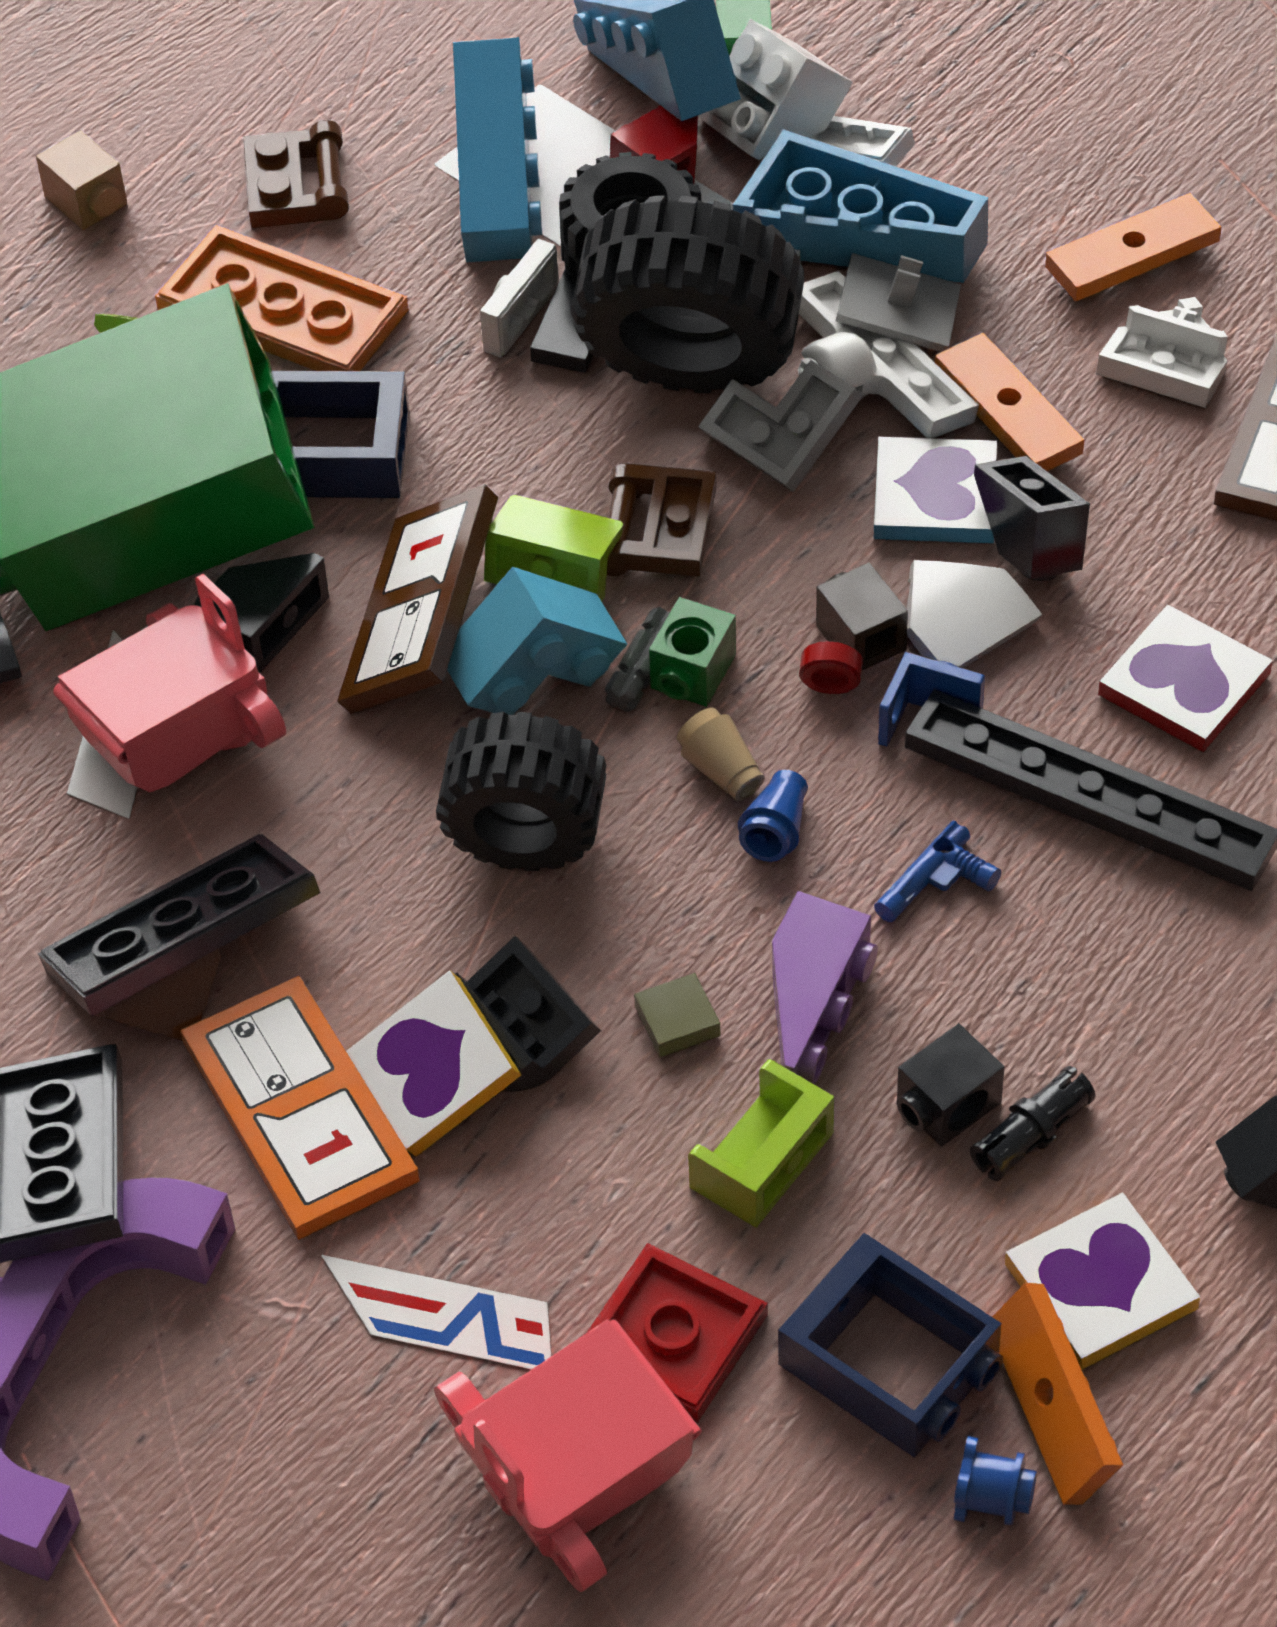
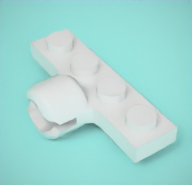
(882, 364)

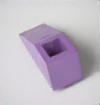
(814, 968)

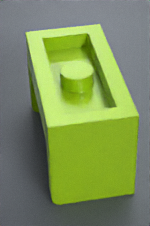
(765, 1146)

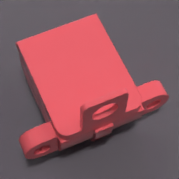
(172, 693)
(573, 1442)

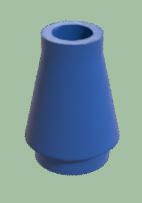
(774, 818)

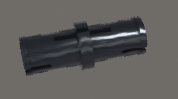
(1032, 1123)

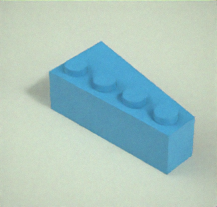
(663, 49)
(494, 149)
(849, 204)

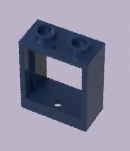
(350, 394)
(826, 1312)

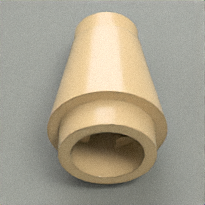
(720, 753)

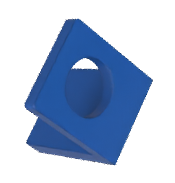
(914, 683)

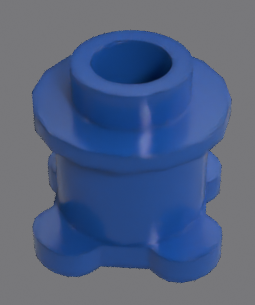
(993, 1484)

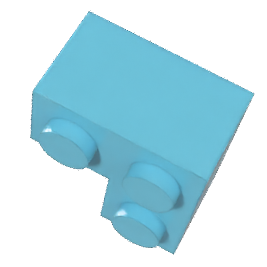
(529, 632)

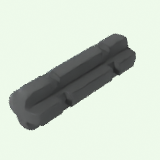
(634, 674)

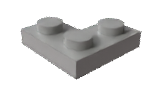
(786, 437)

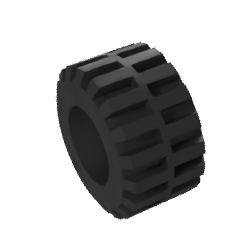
(609, 186)
(521, 791)

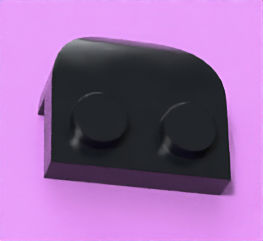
(530, 1014)

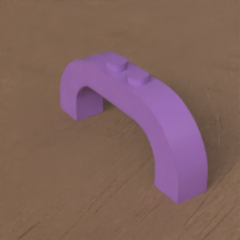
(165, 1228)

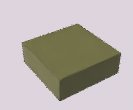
(677, 1014)

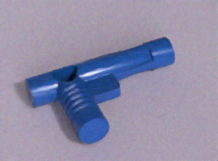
(938, 870)

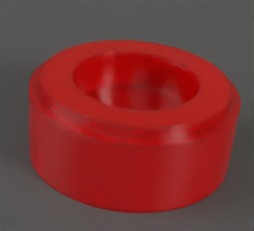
(831, 667)

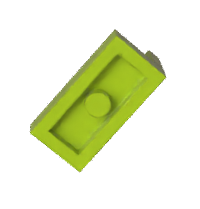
(551, 543)

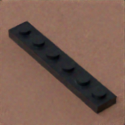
(1093, 789)

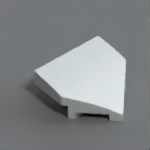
(1167, 353)
(964, 610)

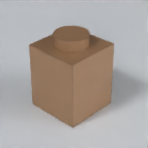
(81, 180)

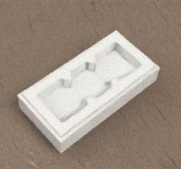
(870, 139)
(519, 298)

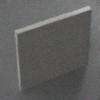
(899, 301)

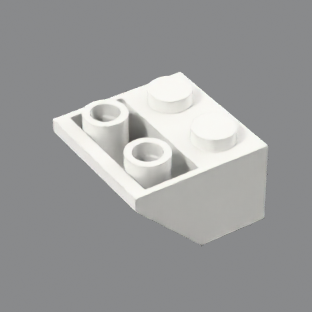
(778, 91)

